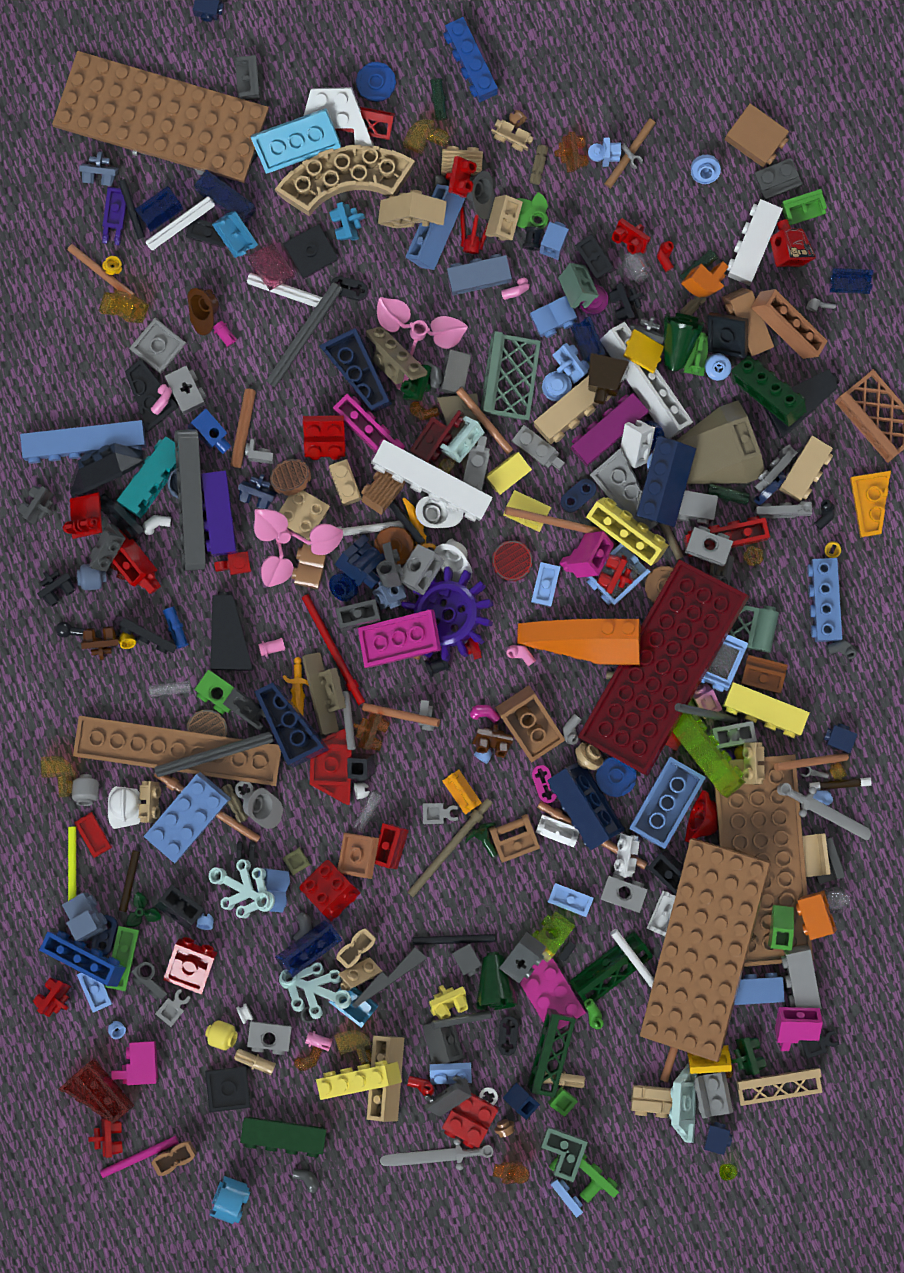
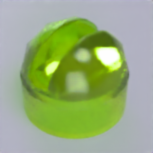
(728, 1172)

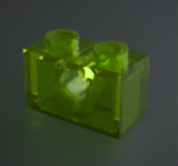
(559, 927)

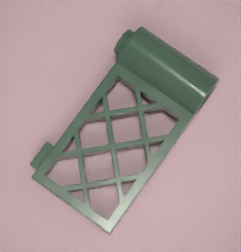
(762, 628)

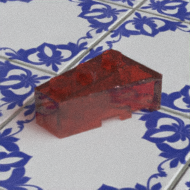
(98, 1091)

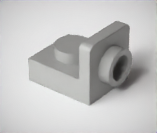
(262, 455)
(426, 710)

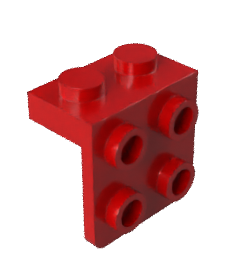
(329, 890)

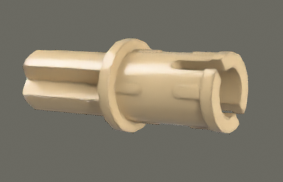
(254, 1061)
(568, 1080)

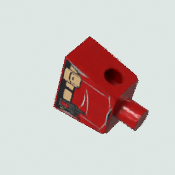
(790, 246)

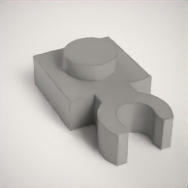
(434, 813)
(171, 1010)

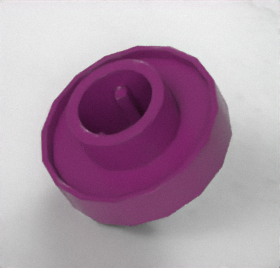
(598, 304)

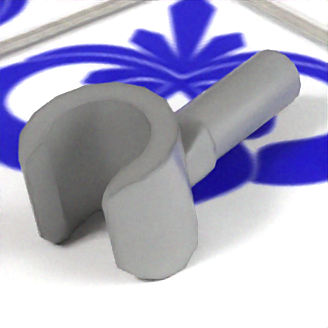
(631, 156)
(814, 303)
(815, 773)

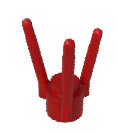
(472, 243)

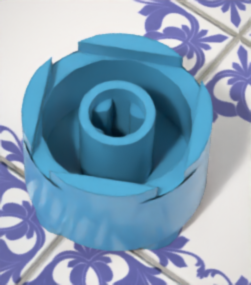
(229, 1200)

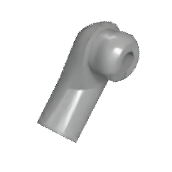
(569, 730)

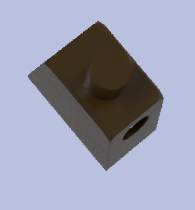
(606, 376)

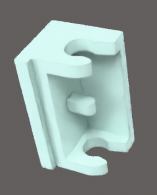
(463, 440)

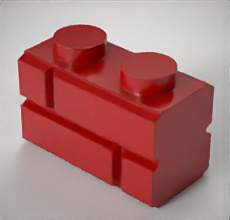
(390, 845)

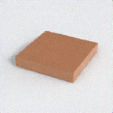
(358, 855)

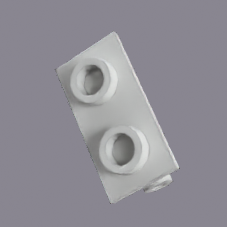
(557, 830)
(626, 846)

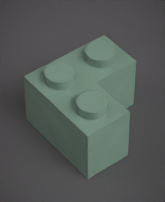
(570, 1151)

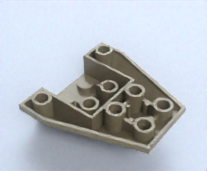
(725, 448)

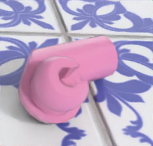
(513, 292)
(161, 403)
(520, 651)

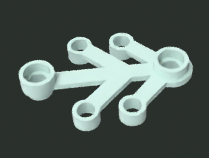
(245, 889)
(313, 987)

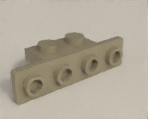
(394, 358)
(325, 692)

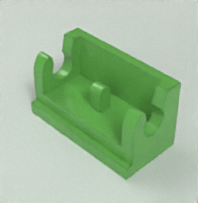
(804, 207)

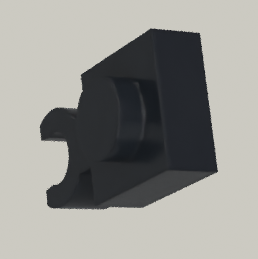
(815, 1048)

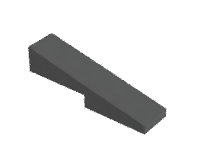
(411, 961)

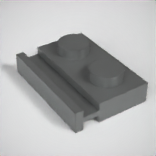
(778, 179)

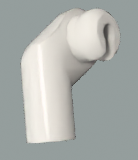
(155, 521)

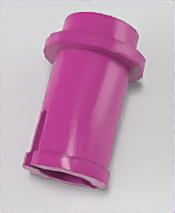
(224, 333)

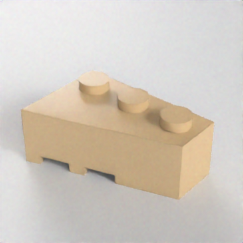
(411, 208)

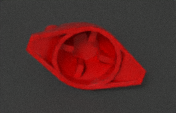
(702, 818)

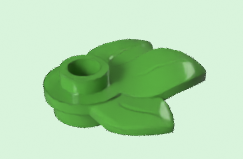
(531, 210)

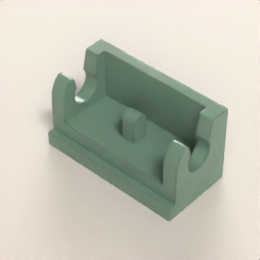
(578, 285)

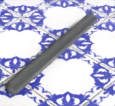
(304, 334)
(214, 754)

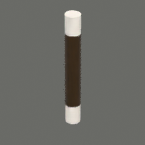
(841, 784)

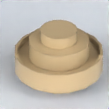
(588, 756)

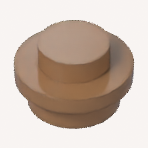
(504, 1128)

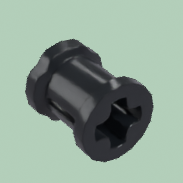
(535, 232)
(436, 665)

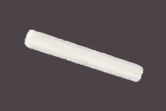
(180, 223)
(286, 291)

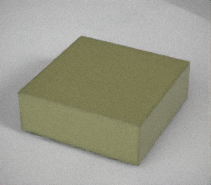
(296, 861)

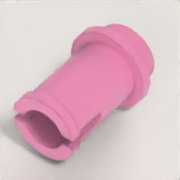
(271, 647)
(318, 1041)

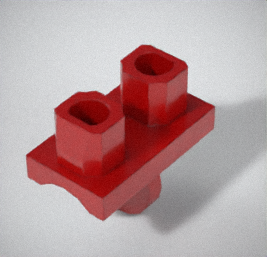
(460, 176)
(632, 236)
(610, 581)
(55, 999)
(108, 1146)

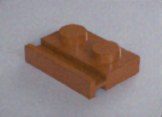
(764, 674)

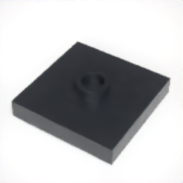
(311, 251)
(727, 335)
(228, 1089)

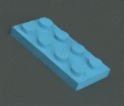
(295, 140)

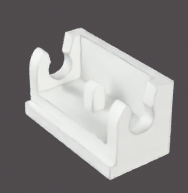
(637, 442)
(662, 913)

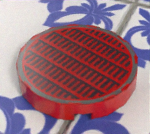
(512, 560)

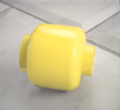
(221, 1035)

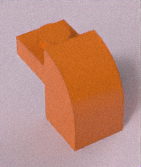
(704, 282)

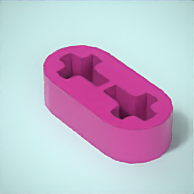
(539, 786)

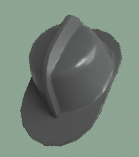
(482, 194)

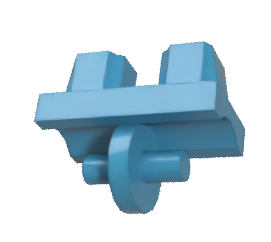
(350, 221)

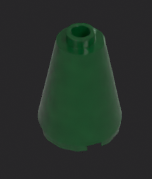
(679, 339)
(495, 985)

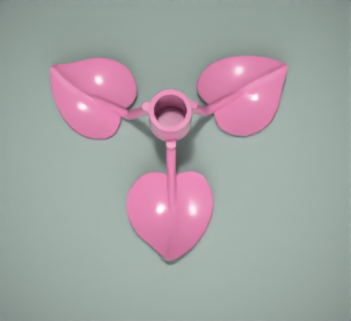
(395, 313)
(273, 525)

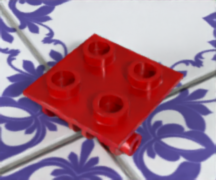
(85, 516)

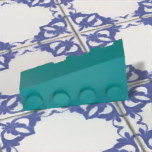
(150, 479)

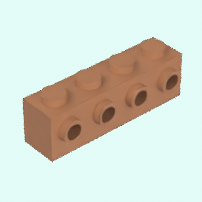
(789, 324)

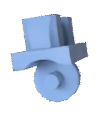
(607, 152)
(570, 362)

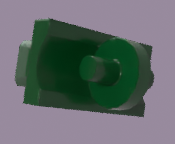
(415, 388)
(745, 1056)

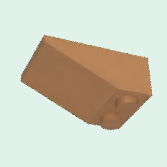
(530, 723)

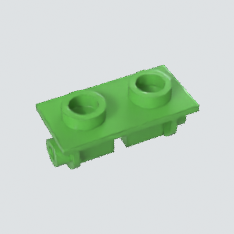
(698, 356)

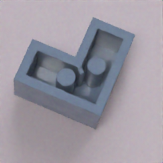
(84, 917)

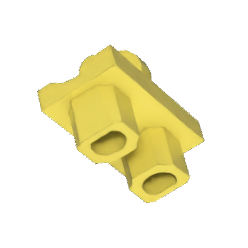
(448, 999)

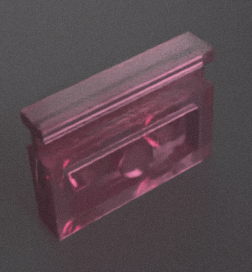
(271, 266)

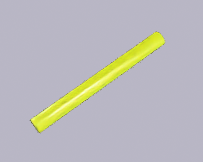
(71, 862)

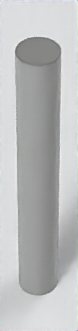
(348, 722)

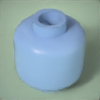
(712, 362)

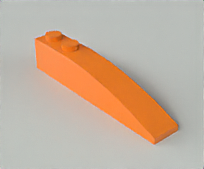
(586, 639)

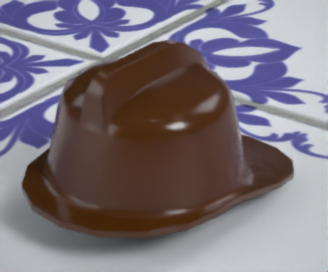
(202, 307)

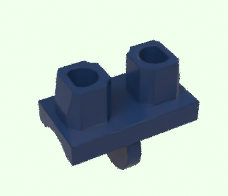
(265, 495)

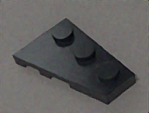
(145, 389)
(144, 635)

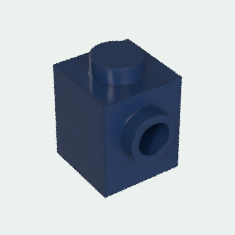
(208, 9)
(840, 738)
(521, 1101)
(717, 1138)

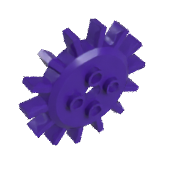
(456, 596)

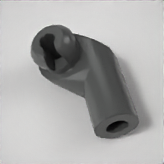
(435, 375)
(308, 1177)

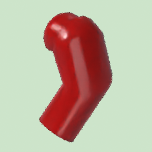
(663, 255)
(423, 1085)

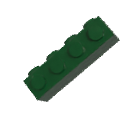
(769, 390)
(283, 1135)

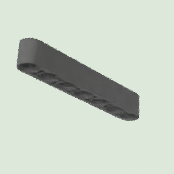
(190, 499)

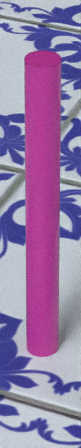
(139, 1156)

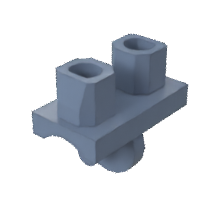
(89, 170)

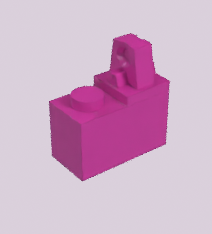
(589, 556)
(796, 1025)
(142, 1064)

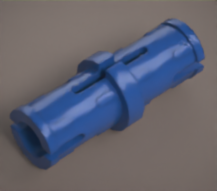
(175, 627)

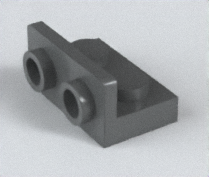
(106, 548)

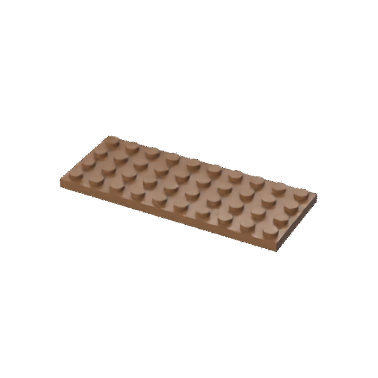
(160, 116)
(768, 827)
(705, 949)

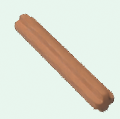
(243, 428)

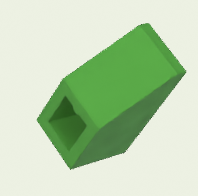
(781, 927)

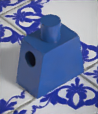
(206, 422)

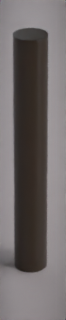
(129, 881)

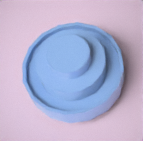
(705, 169)
(556, 385)

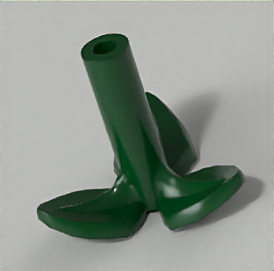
(482, 835)
(135, 918)

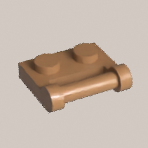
(518, 844)

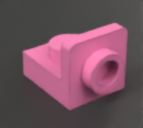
(706, 698)

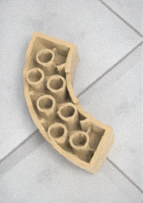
(343, 171)

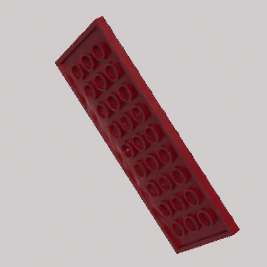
(675, 653)

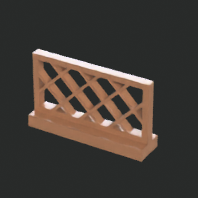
(865, 423)

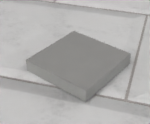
(157, 346)

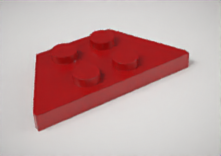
(329, 769)

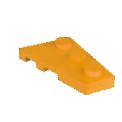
(869, 501)

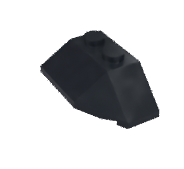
(104, 466)

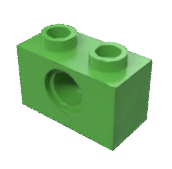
(206, 687)

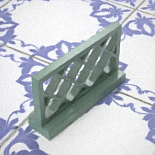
(494, 369)

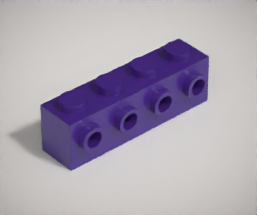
(219, 514)

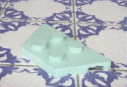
(684, 1105)

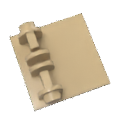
(304, 512)

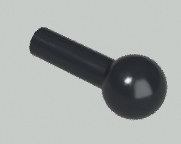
(64, 630)

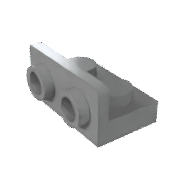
(713, 1094)

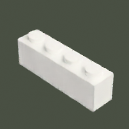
(755, 242)

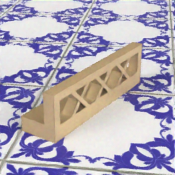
(779, 1079)

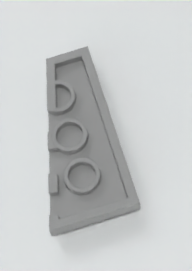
(620, 484)

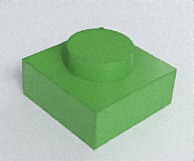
(563, 1101)

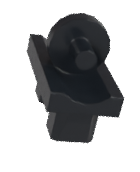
(622, 293)
(48, 593)

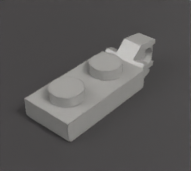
(537, 448)
(477, 464)
(777, 466)
(784, 510)

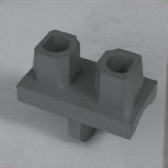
(658, 337)
(39, 506)

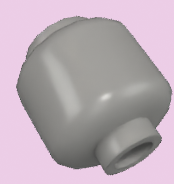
(85, 790)

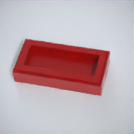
(93, 835)

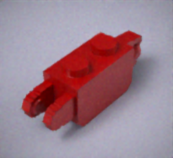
(136, 566)

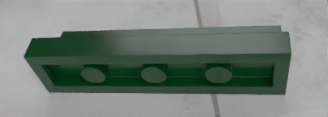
(609, 966)
(543, 1052)

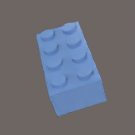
(666, 803)
(187, 817)

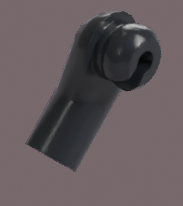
(827, 514)

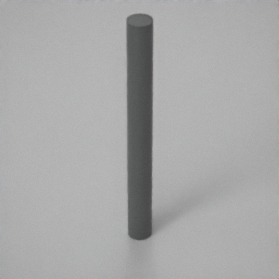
(706, 713)

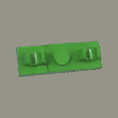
(124, 952)

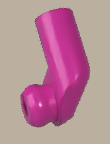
(484, 711)

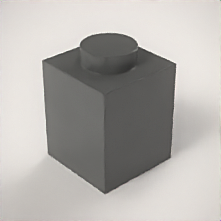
(467, 960)

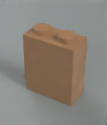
(757, 136)

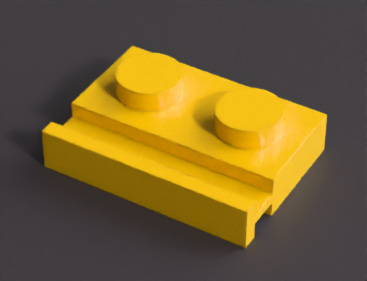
(702, 1065)

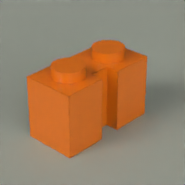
(816, 915)

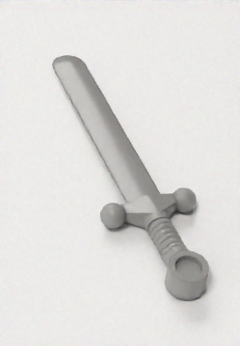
(808, 802)
(439, 1155)

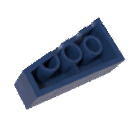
(356, 365)
(291, 730)

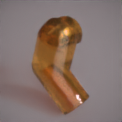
(308, 1062)

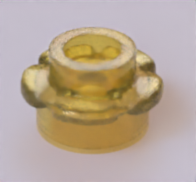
(758, 556)
(837, 771)

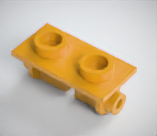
(462, 792)

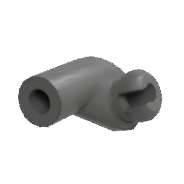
(843, 647)
(304, 924)

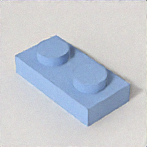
(545, 584)
(570, 900)
(95, 992)
(445, 1072)
(573, 1203)

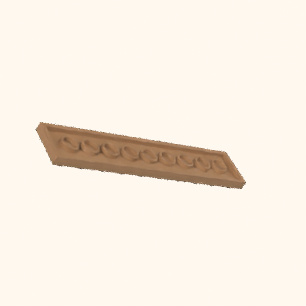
(158, 745)

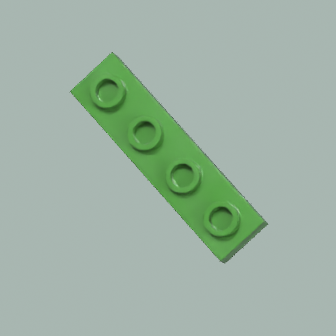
(597, 1182)

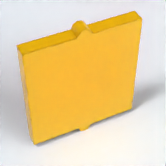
(643, 351)

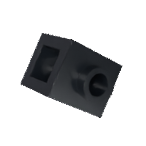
(360, 766)

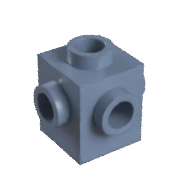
(389, 597)

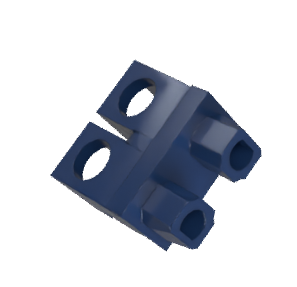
(361, 562)

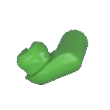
(594, 1014)

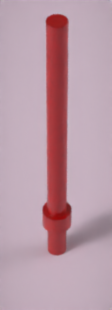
(352, 685)

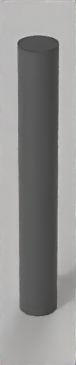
(461, 1019)

